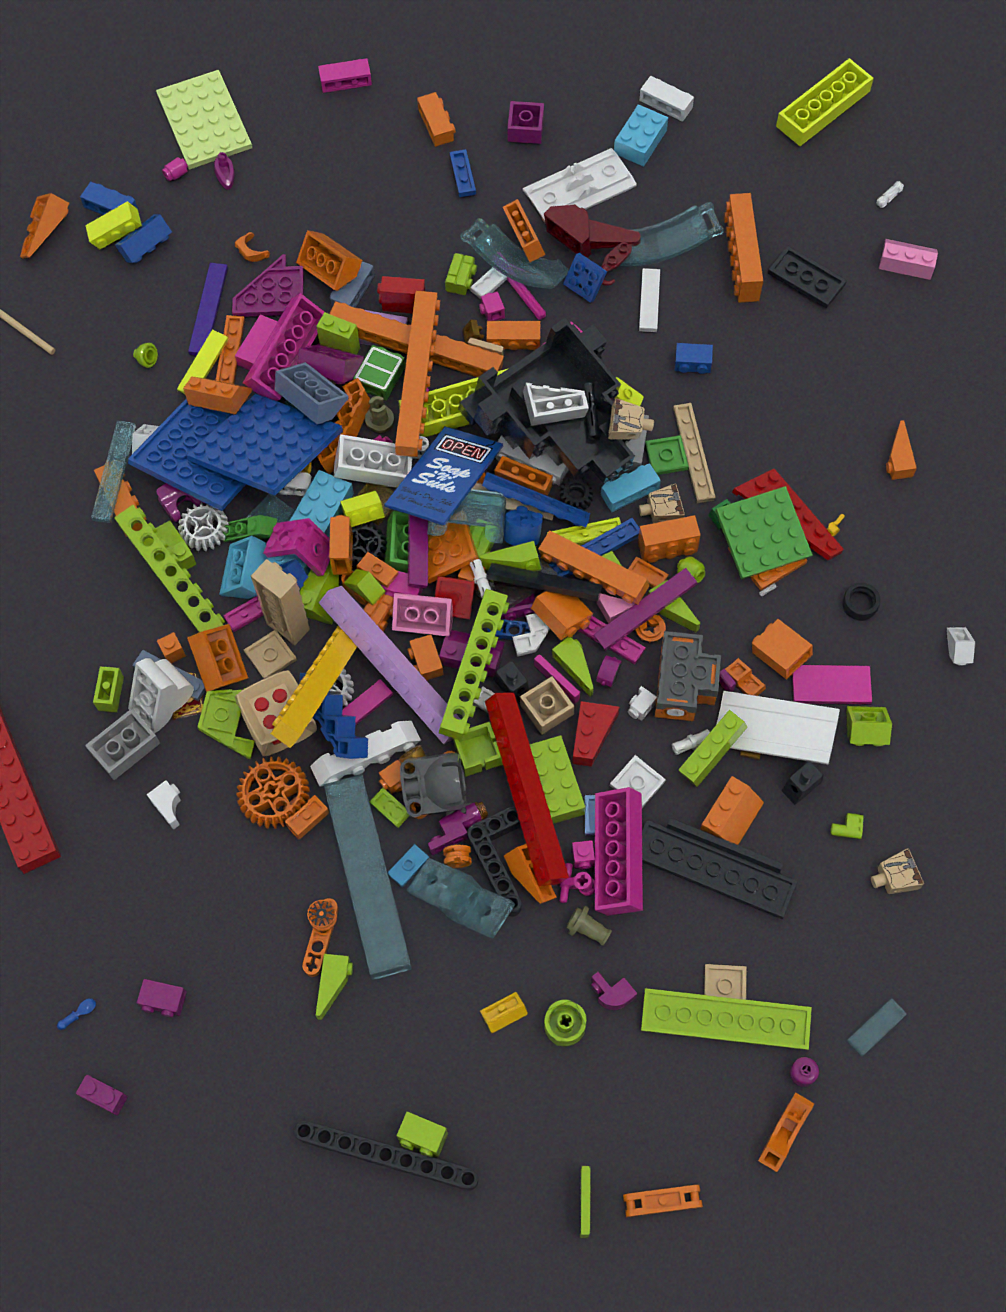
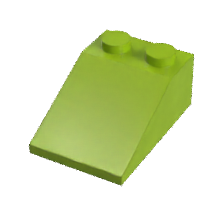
(176, 546)

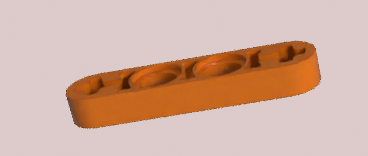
(317, 936)

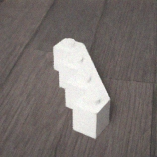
(380, 749)

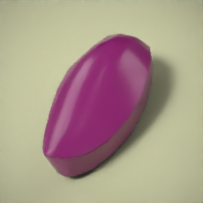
(224, 170)

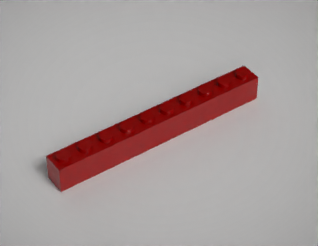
(526, 789)

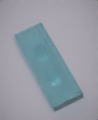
(876, 1027)

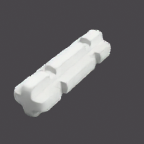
(890, 194)

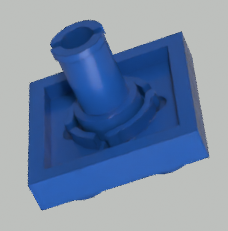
(589, 277)

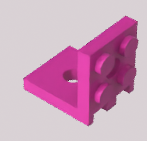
(300, 538)

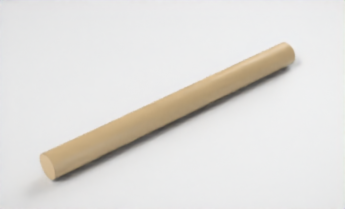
(26, 332)

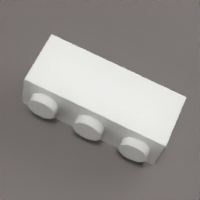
(666, 98)

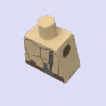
(628, 421)
(663, 505)
(898, 874)

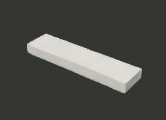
(649, 300)

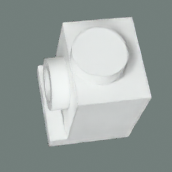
(641, 704)

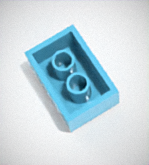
(640, 135)

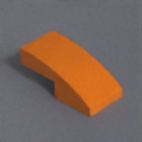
(745, 679)

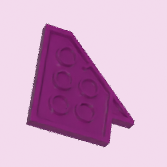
(270, 290)

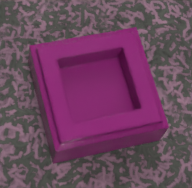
(726, 681)

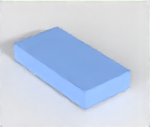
(589, 814)

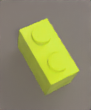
(363, 508)

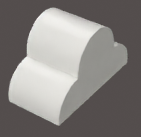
(158, 692)

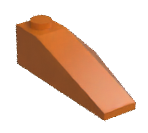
(46, 215)

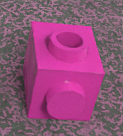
(492, 307)
(583, 854)

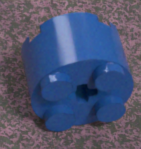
(522, 526)

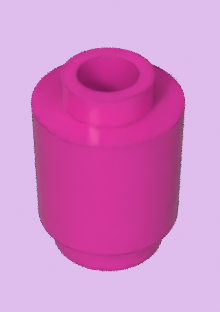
(175, 169)

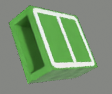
(380, 371)

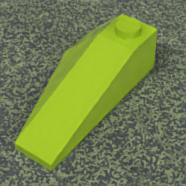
(314, 590)

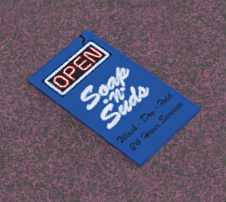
(444, 475)

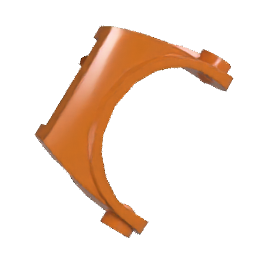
(246, 252)

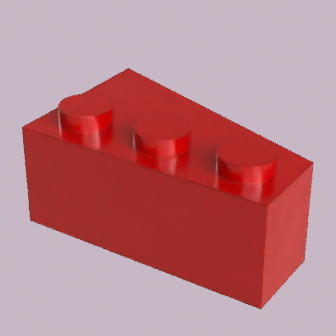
(592, 729)

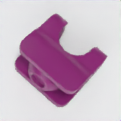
(171, 497)

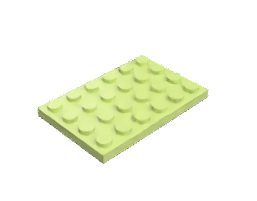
(203, 119)

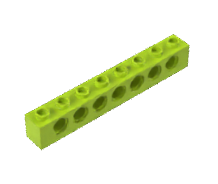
(126, 521)
(491, 602)

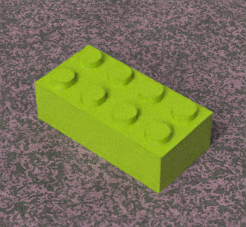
(557, 779)

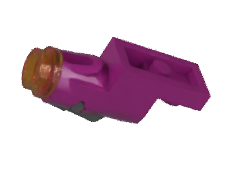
(455, 826)

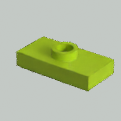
(390, 807)

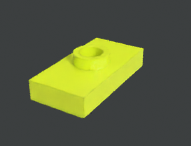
(628, 394)

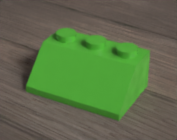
(397, 541)

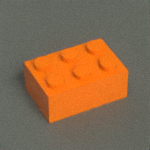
(669, 539)

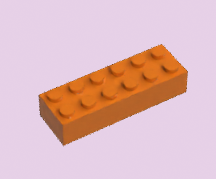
(743, 248)

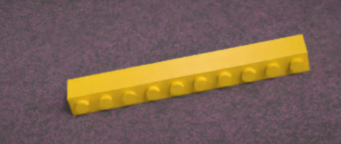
(313, 688)

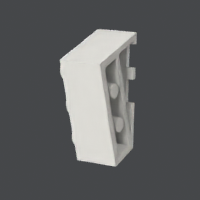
(553, 404)

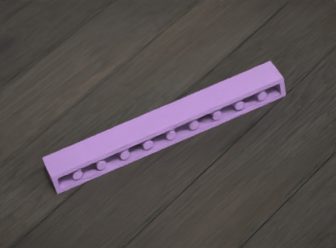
(386, 658)

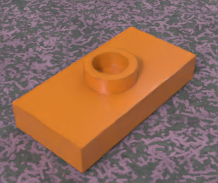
(380, 570)

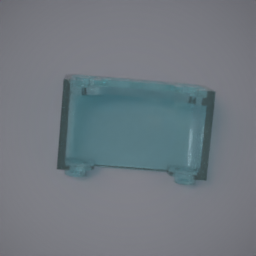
(478, 509)

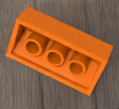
(328, 260)

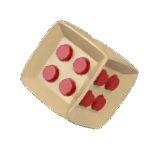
(261, 706)

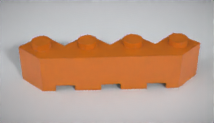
(350, 418)

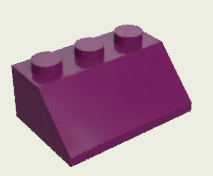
(331, 362)
(454, 649)

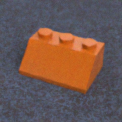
(216, 394)
(217, 657)
(733, 812)

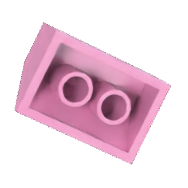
(908, 259)
(422, 614)

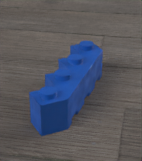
(340, 728)

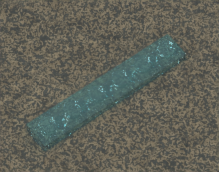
(113, 472)

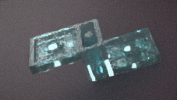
(460, 897)

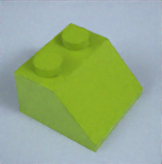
(868, 725)

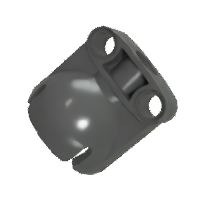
(435, 784)

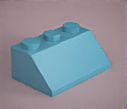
(242, 561)

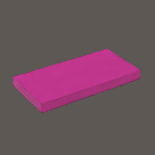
(832, 684)

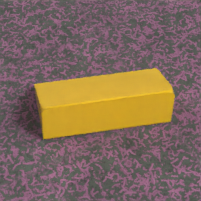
(504, 1012)

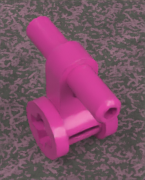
(581, 881)

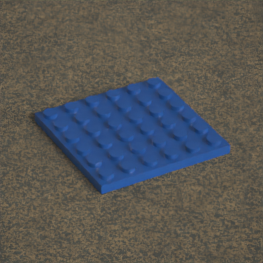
(264, 444)
(166, 453)

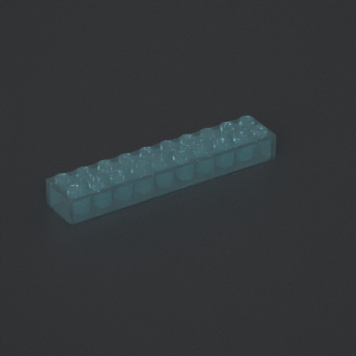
(367, 877)

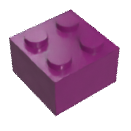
(525, 122)

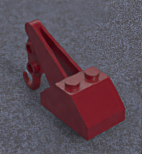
(580, 235)

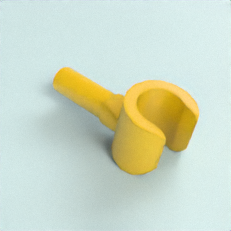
(832, 528)

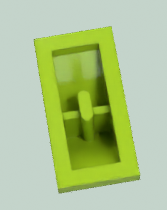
(365, 585)

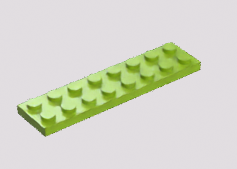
(726, 1019)

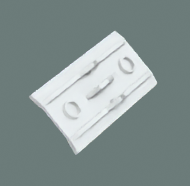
(582, 184)
(783, 727)

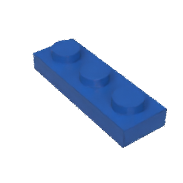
(462, 173)

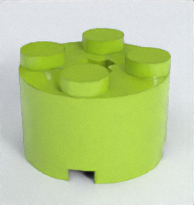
(570, 1012)

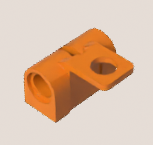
(306, 817)

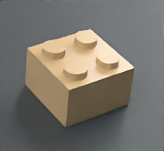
(546, 705)

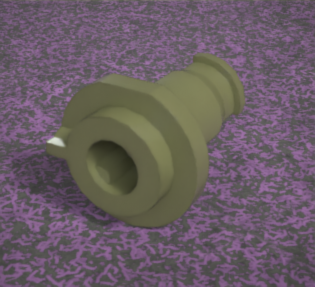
(379, 417)
(584, 924)

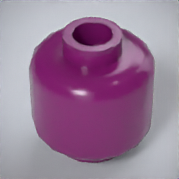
(798, 1075)

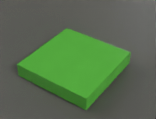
(667, 455)

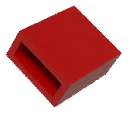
(398, 293)

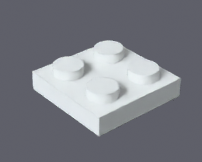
(640, 778)

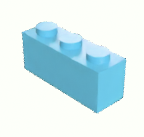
(630, 487)

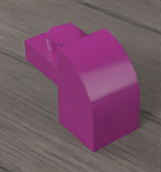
(613, 997)

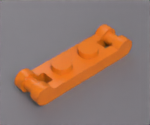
(662, 1200)

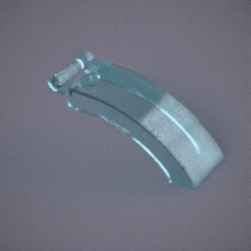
(674, 236)
(511, 259)

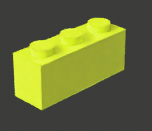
(113, 225)

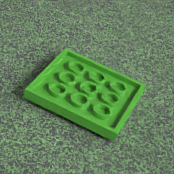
(763, 532)

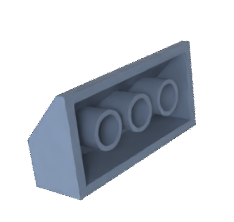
(310, 392)

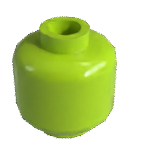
(694, 566)

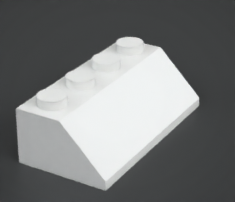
(370, 461)

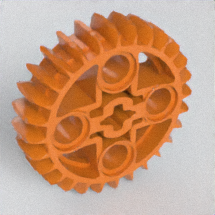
(271, 784)

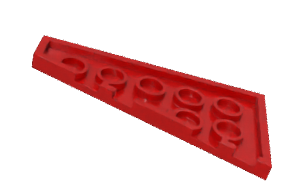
(816, 534)

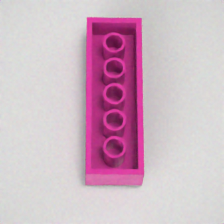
(293, 331)
(618, 851)

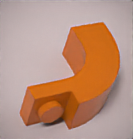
(785, 1132)

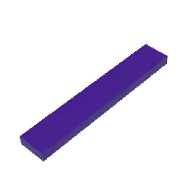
(208, 306)

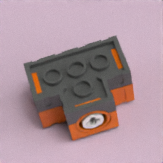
(685, 676)

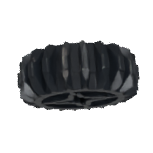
(374, 539)

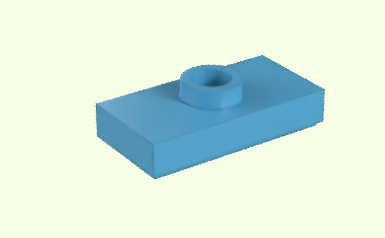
(408, 865)

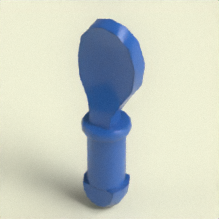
(84, 1008)

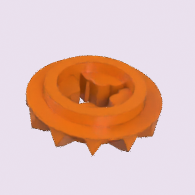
(659, 629)

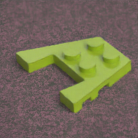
(220, 721)

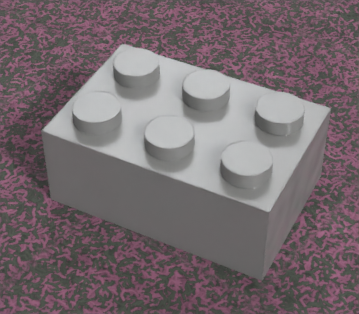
(122, 744)

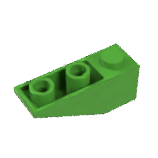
(256, 526)

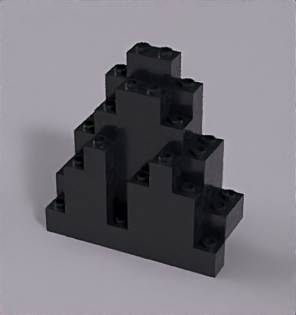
(562, 362)

